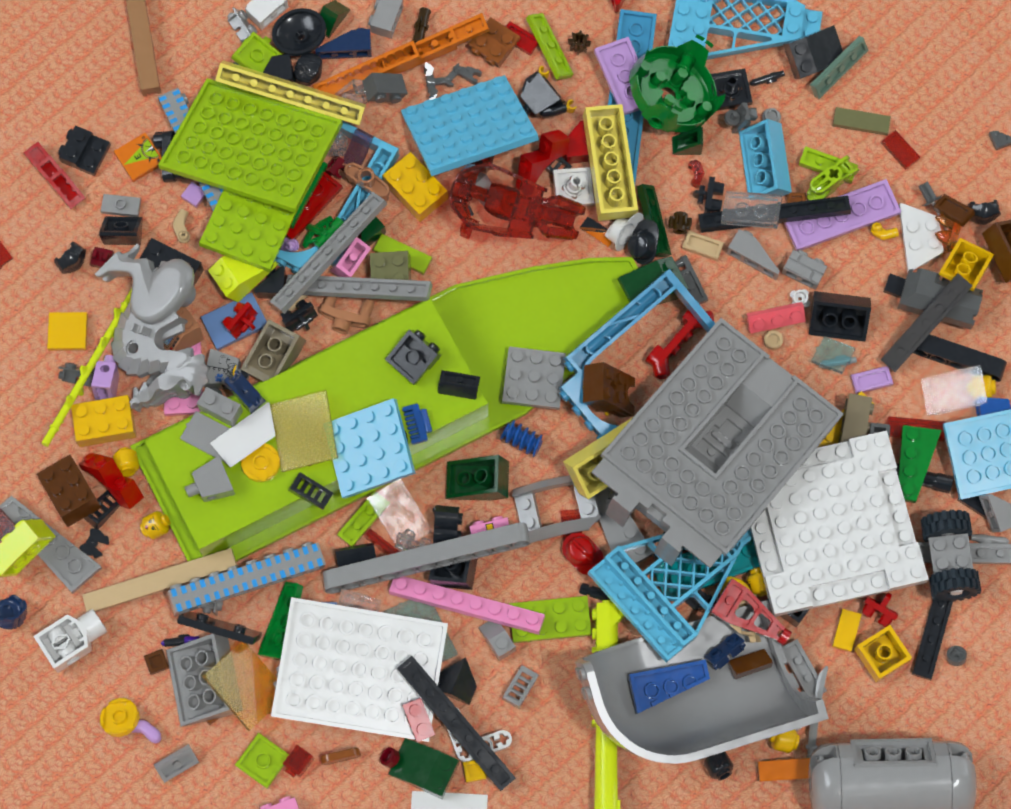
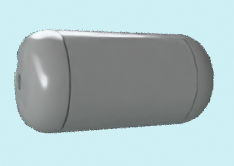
(892, 775)

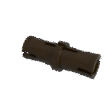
(421, 25)

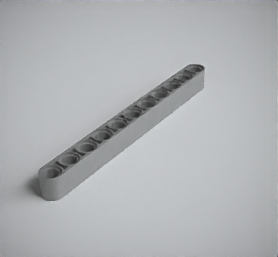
(426, 558)

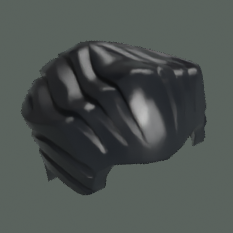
(308, 69)
(985, 212)
(71, 259)

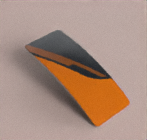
(595, 230)

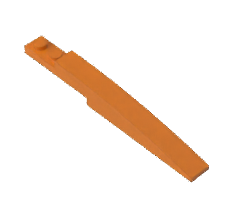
(409, 54)

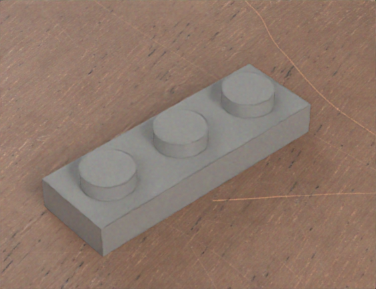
(801, 667)

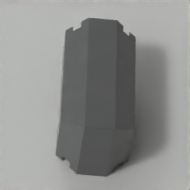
(924, 286)

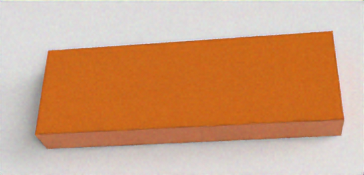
(783, 769)

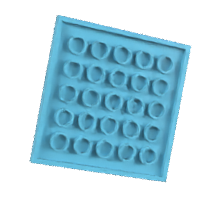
(469, 125)

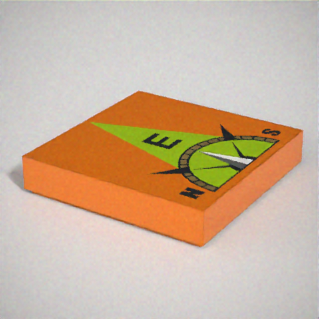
(138, 157)

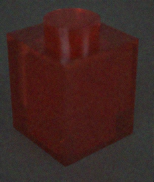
(297, 762)

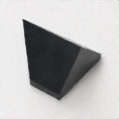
(281, 67)
(458, 682)

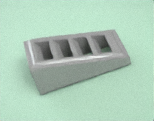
(513, 701)

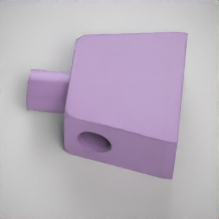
(105, 379)

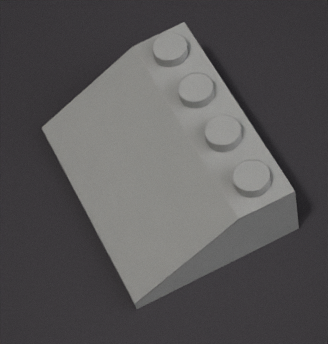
(193, 695)

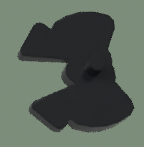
(89, 547)

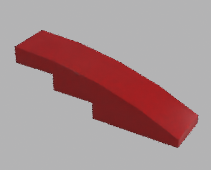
(54, 175)

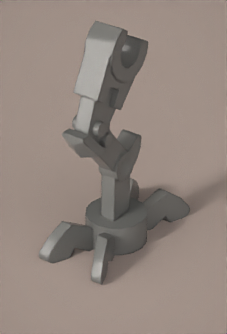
(466, 73)

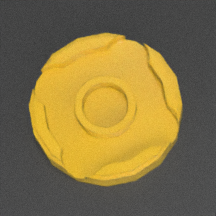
(261, 464)
(119, 717)

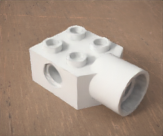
(70, 639)

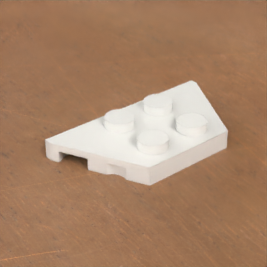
(919, 236)

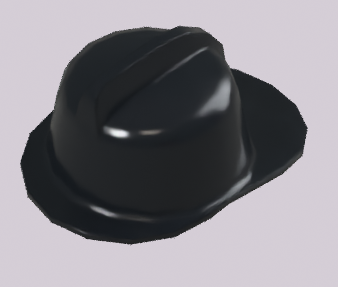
(644, 242)

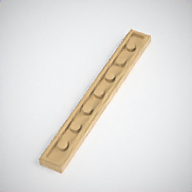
(158, 581)

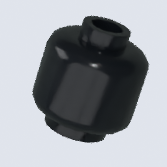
(719, 766)

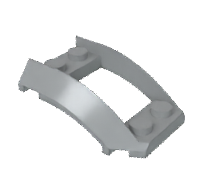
(529, 512)

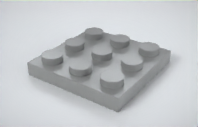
(533, 378)

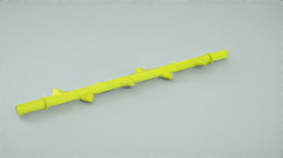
(85, 372)

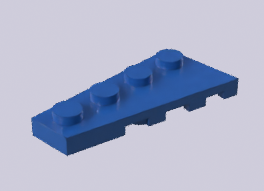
(660, 684)

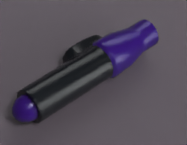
(182, 639)

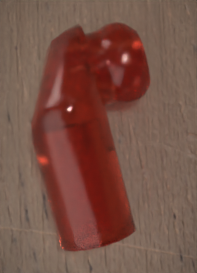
(699, 173)

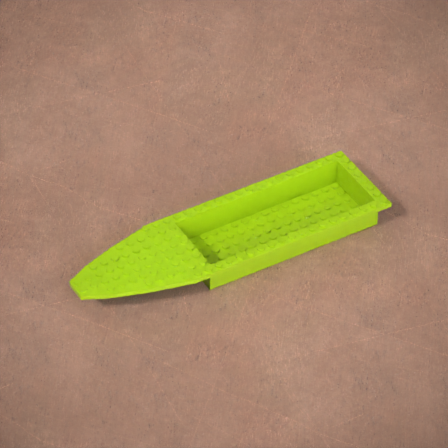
(471, 324)

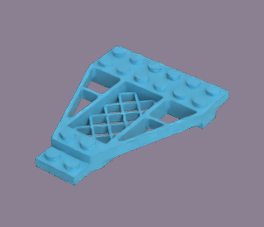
(694, 18)
(644, 603)

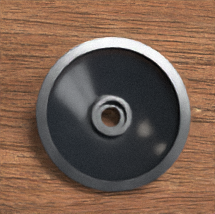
(299, 25)

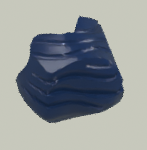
(12, 612)

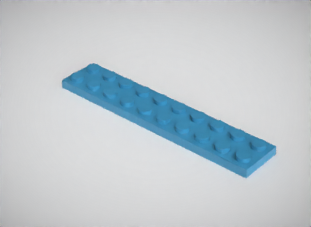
(640, 30)

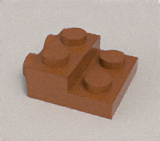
(495, 44)

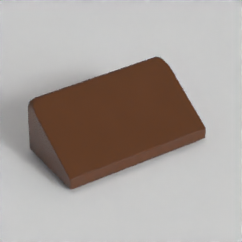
(750, 663)

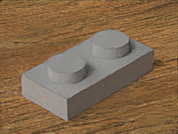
(176, 763)

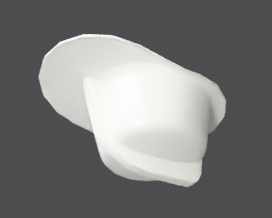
(622, 230)

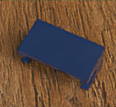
(244, 392)

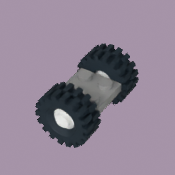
(950, 555)

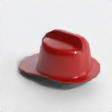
(581, 552)

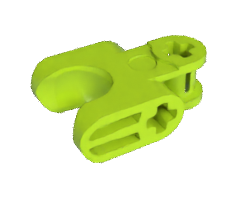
(831, 178)

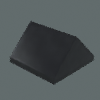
(121, 230)

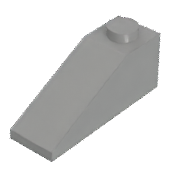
(749, 251)

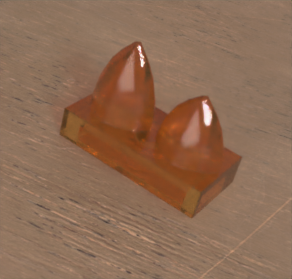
(948, 237)

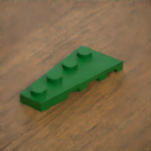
(914, 459)
(274, 637)

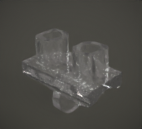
(406, 541)

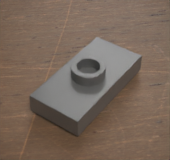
(120, 205)

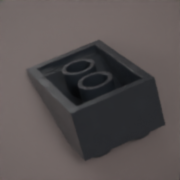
(813, 52)

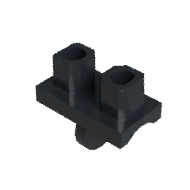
(716, 188)
(300, 318)

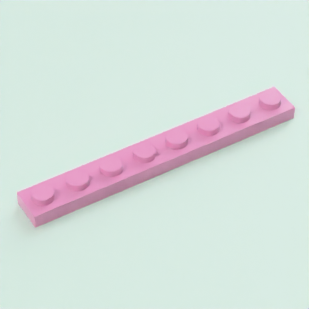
(467, 604)

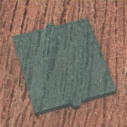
(833, 355)

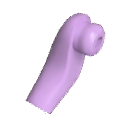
(290, 245)
(148, 730)

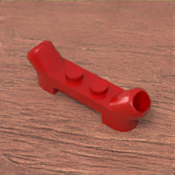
(660, 357)

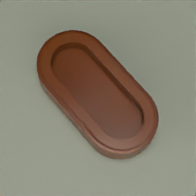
(340, 756)

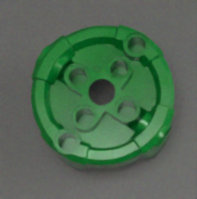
(686, 74)

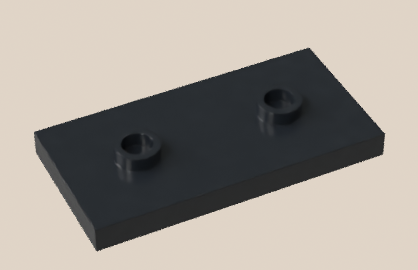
(218, 627)

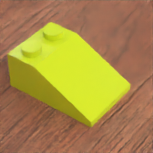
(236, 277)

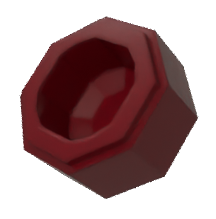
(389, 757)

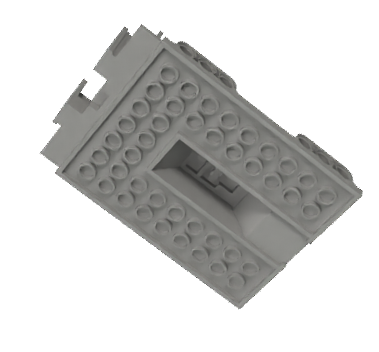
(714, 446)

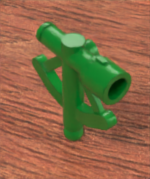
(318, 229)

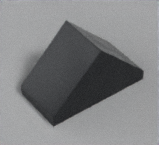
(272, 284)

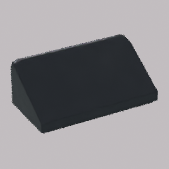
(458, 384)

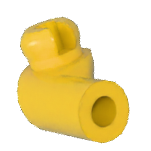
(883, 234)

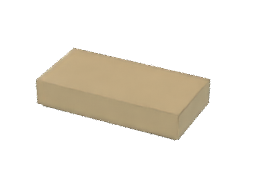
(702, 245)

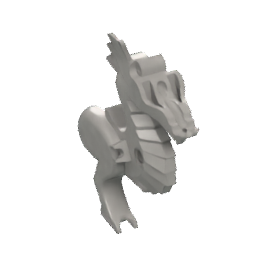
(151, 321)

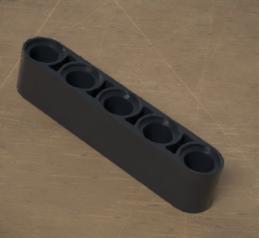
(960, 356)

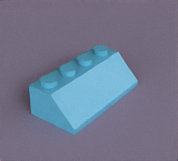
(765, 158)

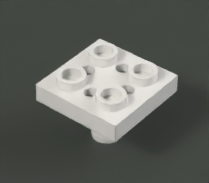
(572, 188)

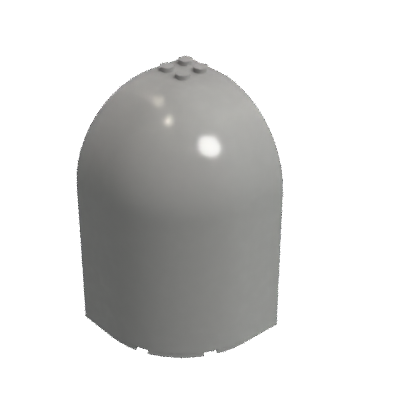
(706, 717)

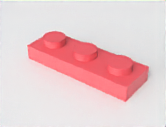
(776, 317)

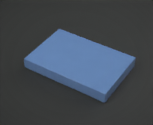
(219, 333)

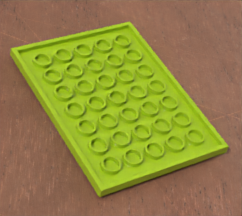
(251, 145)

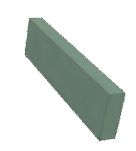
(839, 67)

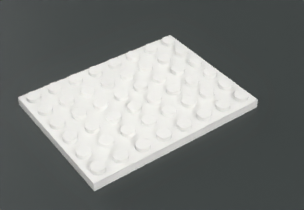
(344, 665)

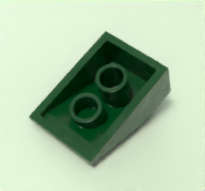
(639, 279)
(478, 478)
(424, 768)

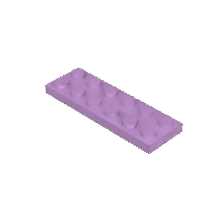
(867, 206)

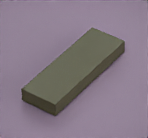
(861, 121)

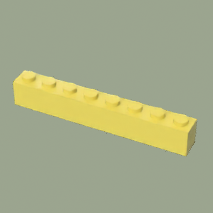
(290, 92)

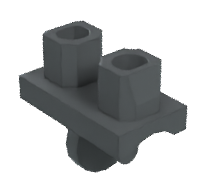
(740, 117)

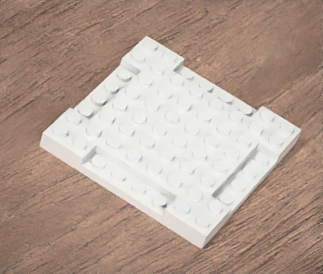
(838, 529)

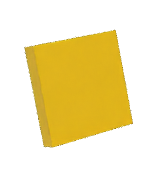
(67, 331)

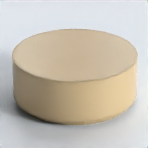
(773, 340)

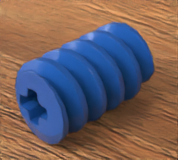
(522, 438)

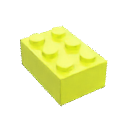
(23, 545)

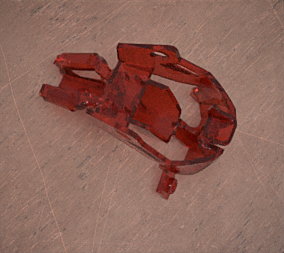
(521, 206)

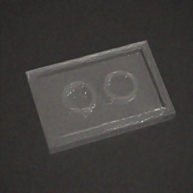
(751, 209)

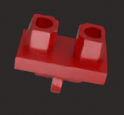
(242, 321)

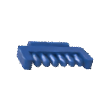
(421, 422)

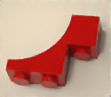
(551, 147)
(107, 472)

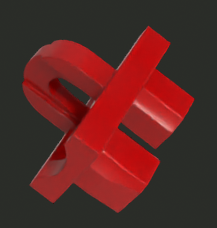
(872, 605)

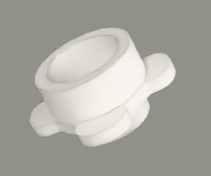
(800, 294)

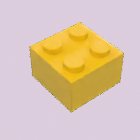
(883, 653)

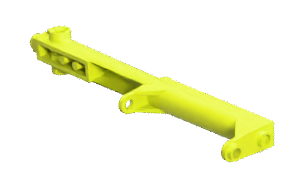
(606, 785)

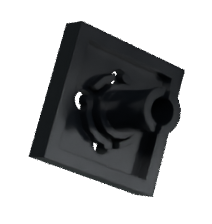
(729, 83)

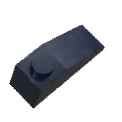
(349, 45)

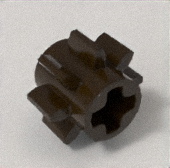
(579, 47)
(680, 222)

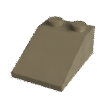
(273, 351)

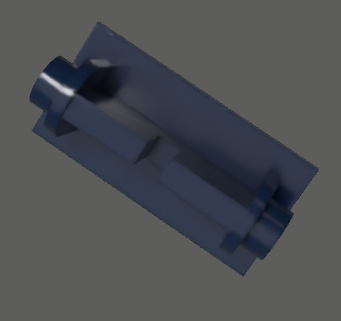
(731, 645)

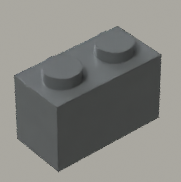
(384, 87)

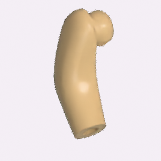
(179, 226)

